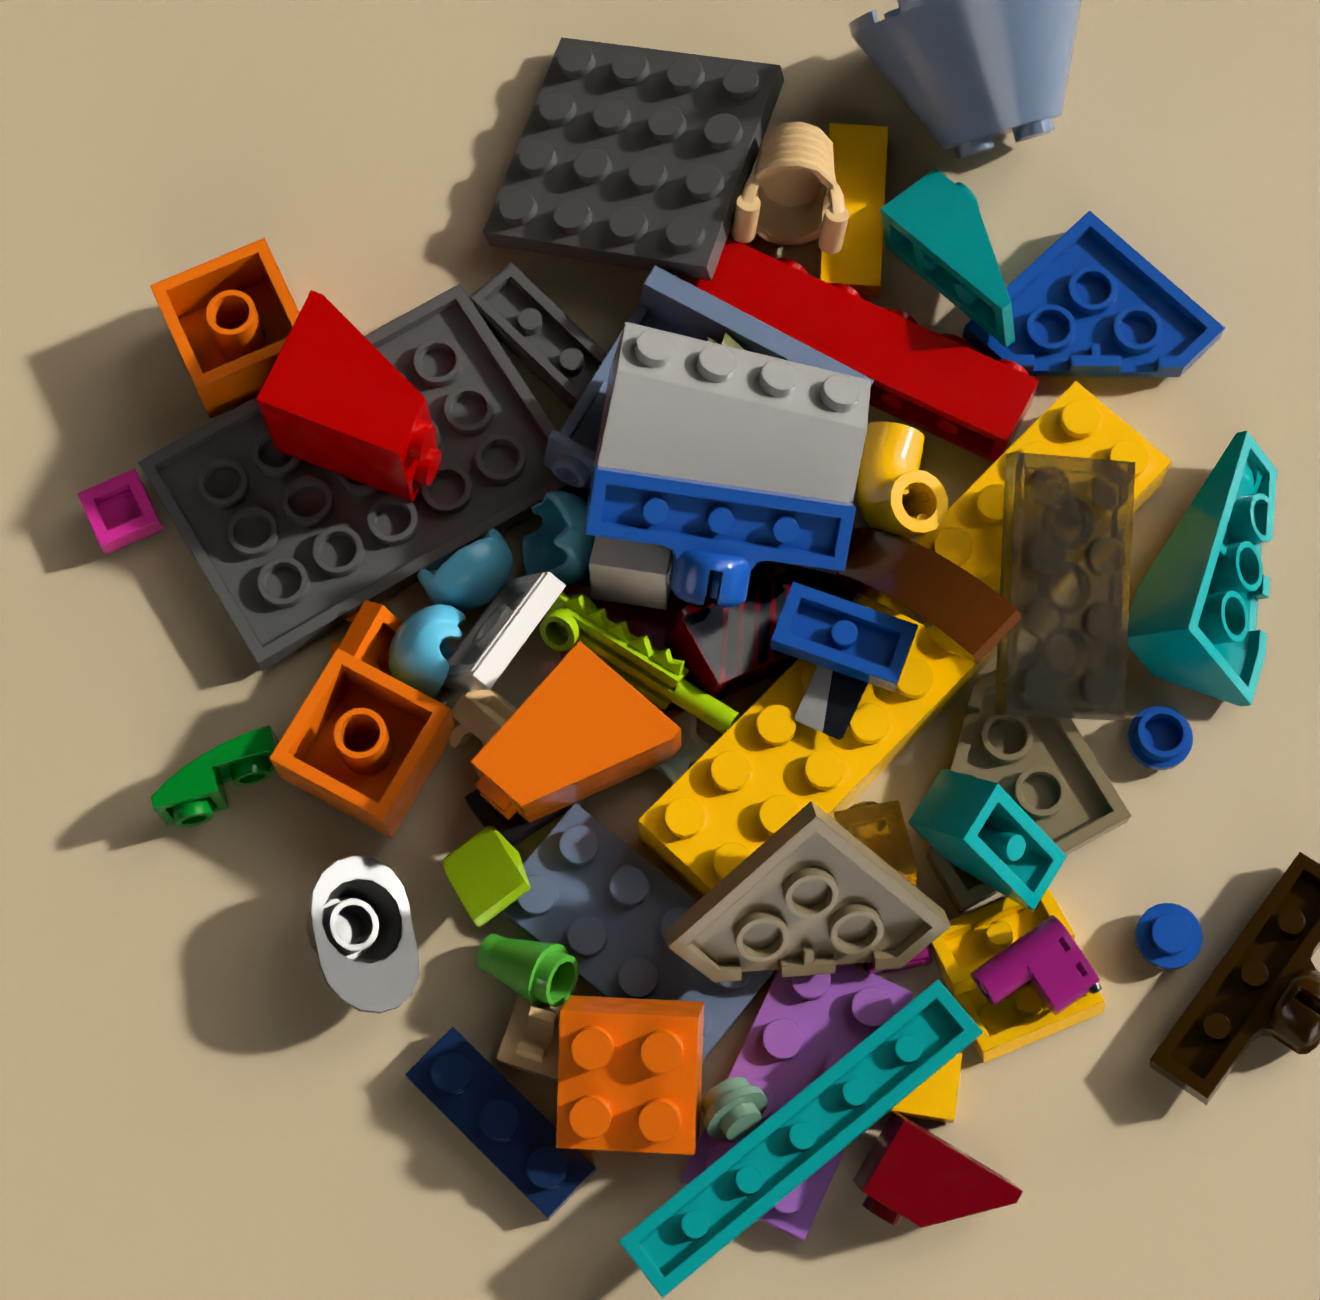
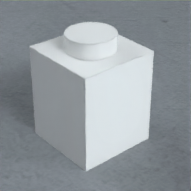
(630, 572)

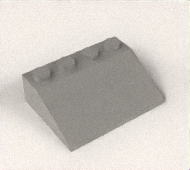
(731, 417)

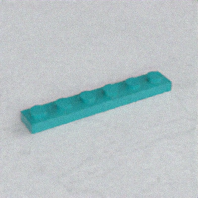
(799, 1138)

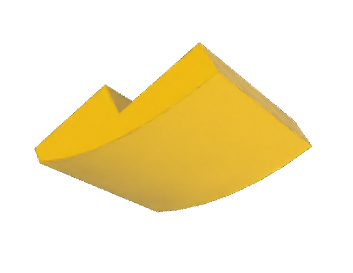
(1022, 1014)

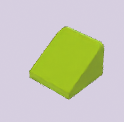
(486, 874)

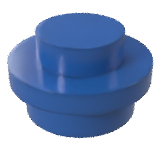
(1159, 738)
(1168, 936)

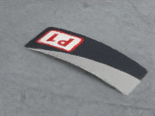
(830, 702)

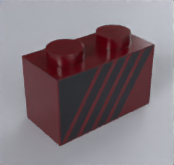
(732, 645)

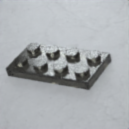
(1071, 583)

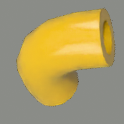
(892, 488)

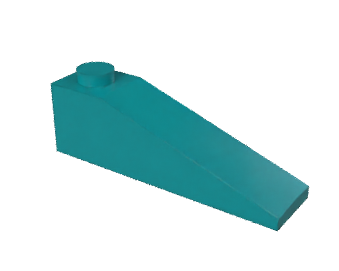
(1202, 593)

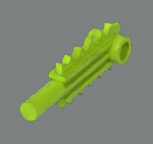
(633, 658)

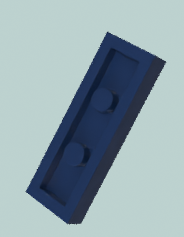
(500, 1122)

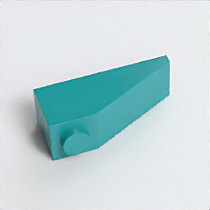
(944, 240)

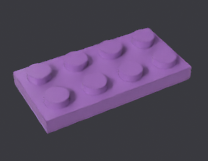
(793, 1041)

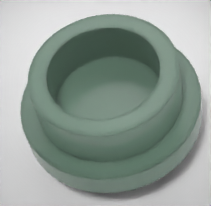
(733, 1109)

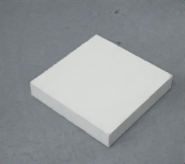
(501, 631)

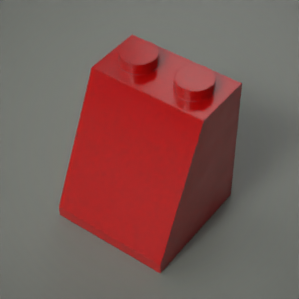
(348, 406)

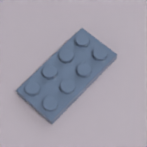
(612, 918)

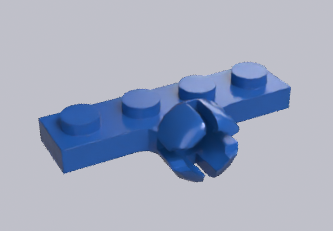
(717, 528)

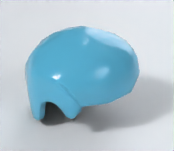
(561, 540)
(471, 574)
(422, 648)

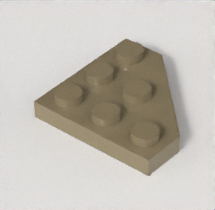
(1042, 769)
(805, 906)

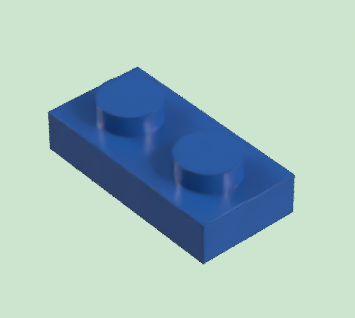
(843, 636)

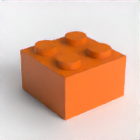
(229, 323)
(364, 743)
(630, 1075)

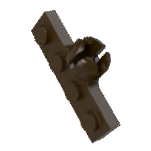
(1255, 991)

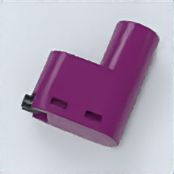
(1047, 960)

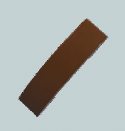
(926, 587)

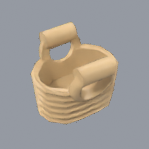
(793, 191)

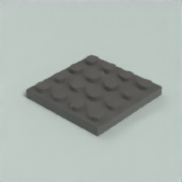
(635, 157)

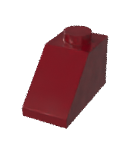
(927, 1178)

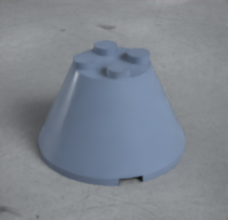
(975, 65)

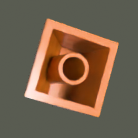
(573, 740)

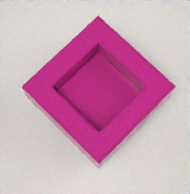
(120, 511)

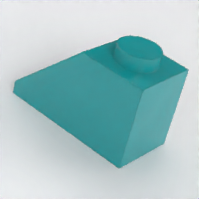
(988, 836)

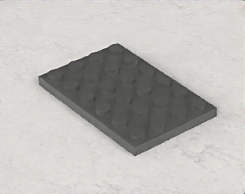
(306, 546)

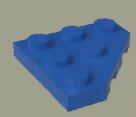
(1099, 313)

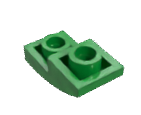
(199, 787)

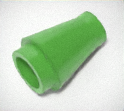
(533, 969)

